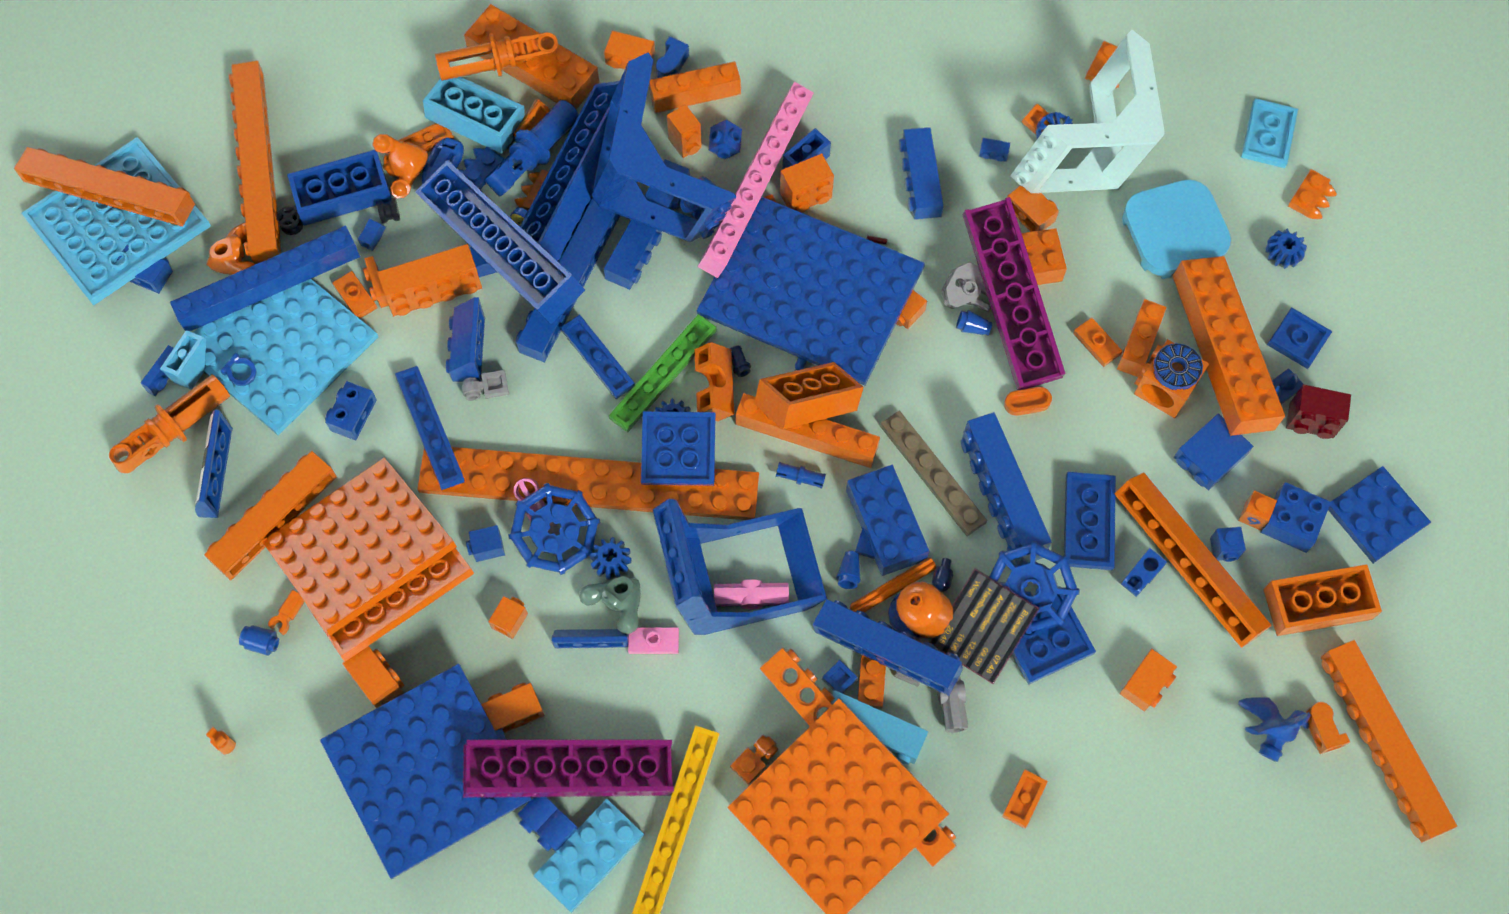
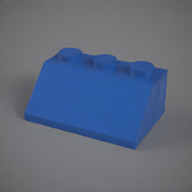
(466, 341)

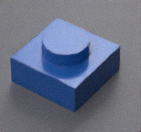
(839, 677)

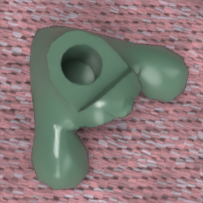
(619, 595)

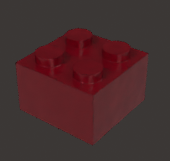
(1318, 411)

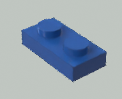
(156, 379)

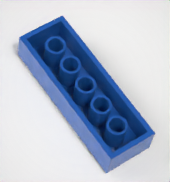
(1003, 485)

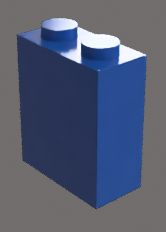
(1212, 452)

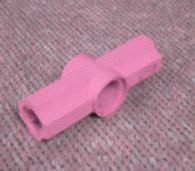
(751, 594)

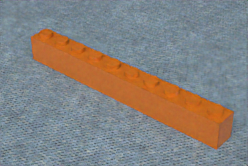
(255, 162)

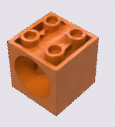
(1156, 394)

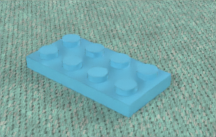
(588, 855)

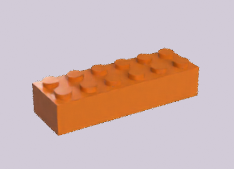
(555, 76)

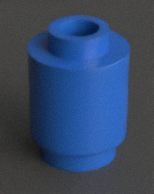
(259, 640)

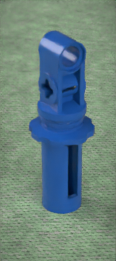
(532, 147)

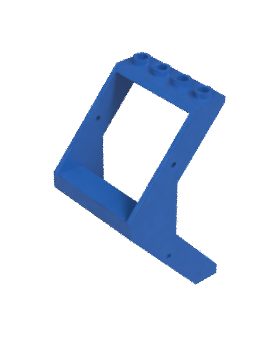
(635, 159)
(689, 575)

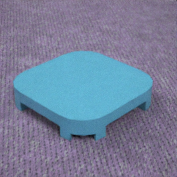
(1175, 225)

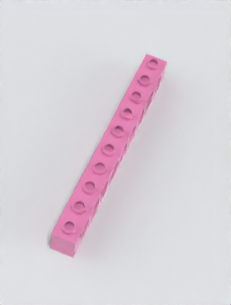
(755, 180)

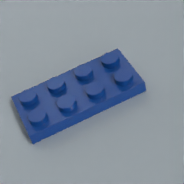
(1090, 520)

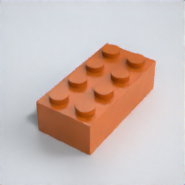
(430, 280)
(808, 395)
(1322, 600)

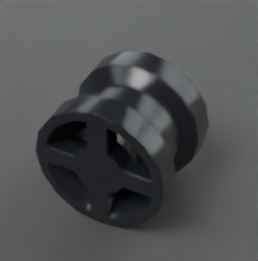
(388, 210)
(289, 214)

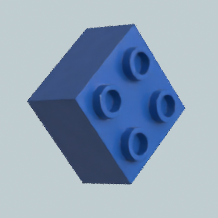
(1296, 517)

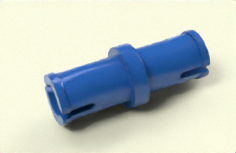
(800, 475)

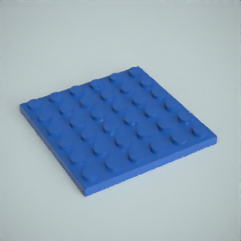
(408, 770)

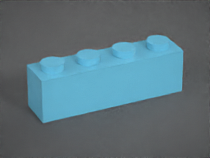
(897, 735)

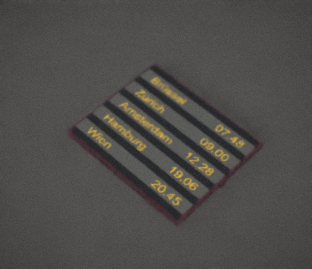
(986, 625)

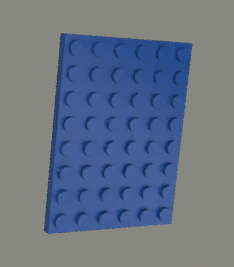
(812, 289)

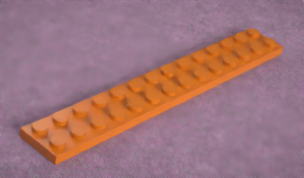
(603, 483)

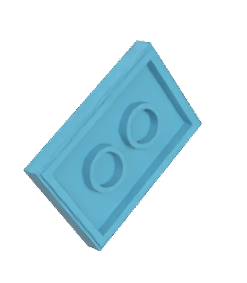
(1269, 133)

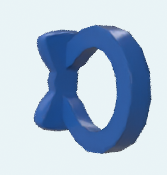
(235, 359)

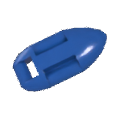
(441, 154)

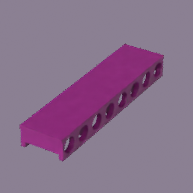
(1013, 294)
(567, 768)

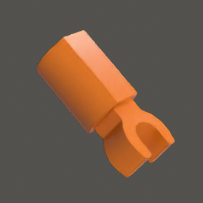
(287, 611)
(221, 741)

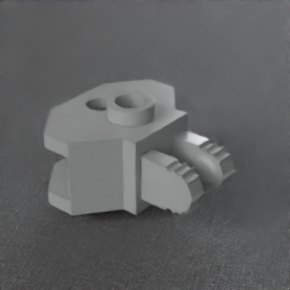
(968, 290)

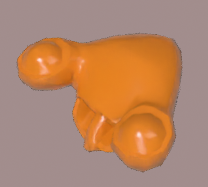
(402, 161)
(228, 253)

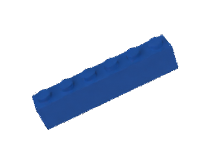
(639, 239)
(888, 646)

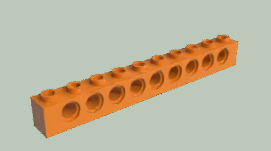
(775, 671)

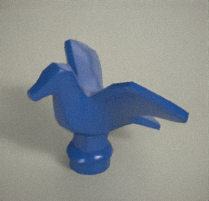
(1274, 726)

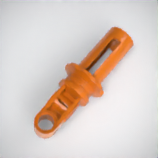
(505, 52)
(168, 424)

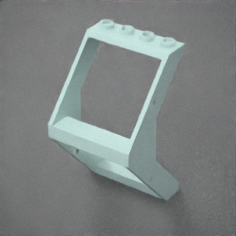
(1107, 164)

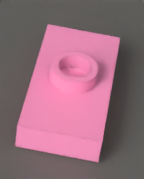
(654, 641)

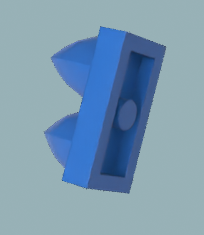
(1286, 385)

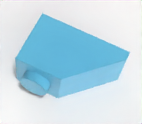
(186, 360)

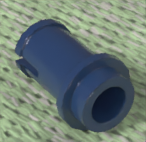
(741, 366)

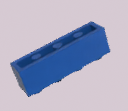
(922, 173)

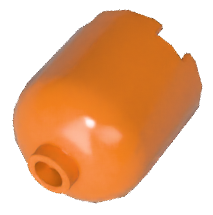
(927, 616)

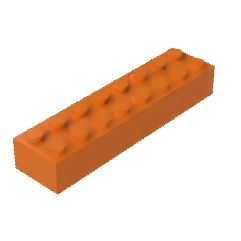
(1228, 345)

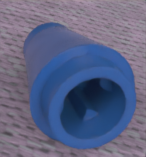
(972, 323)
(849, 571)

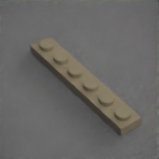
(933, 473)

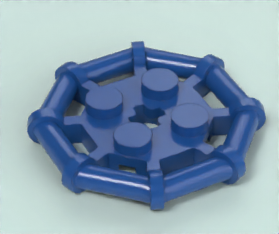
(540, 525)
(1043, 577)

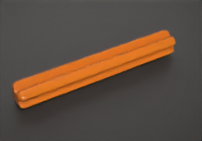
(893, 586)

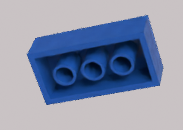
(339, 187)
(887, 520)

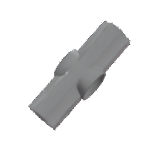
(954, 708)

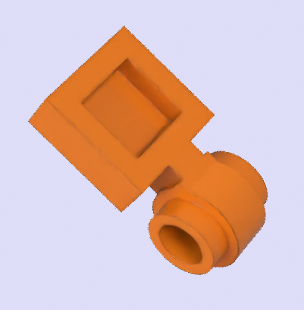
(749, 764)

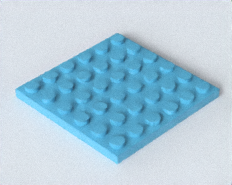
(92, 235)
(297, 345)

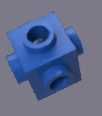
(725, 139)

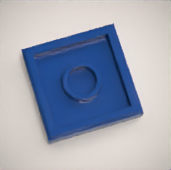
(1299, 338)

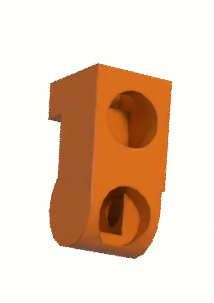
(1324, 729)

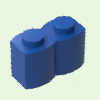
(547, 822)

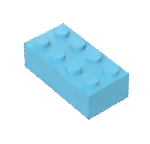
(474, 112)

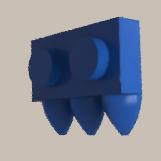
(479, 168)

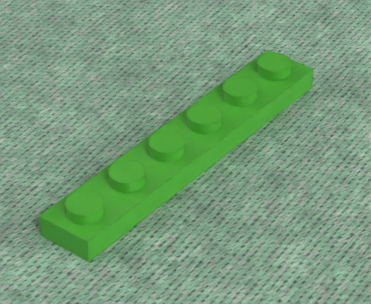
(662, 373)

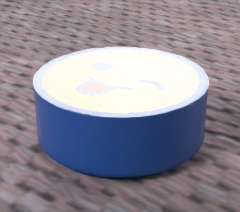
(518, 215)

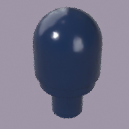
(943, 575)

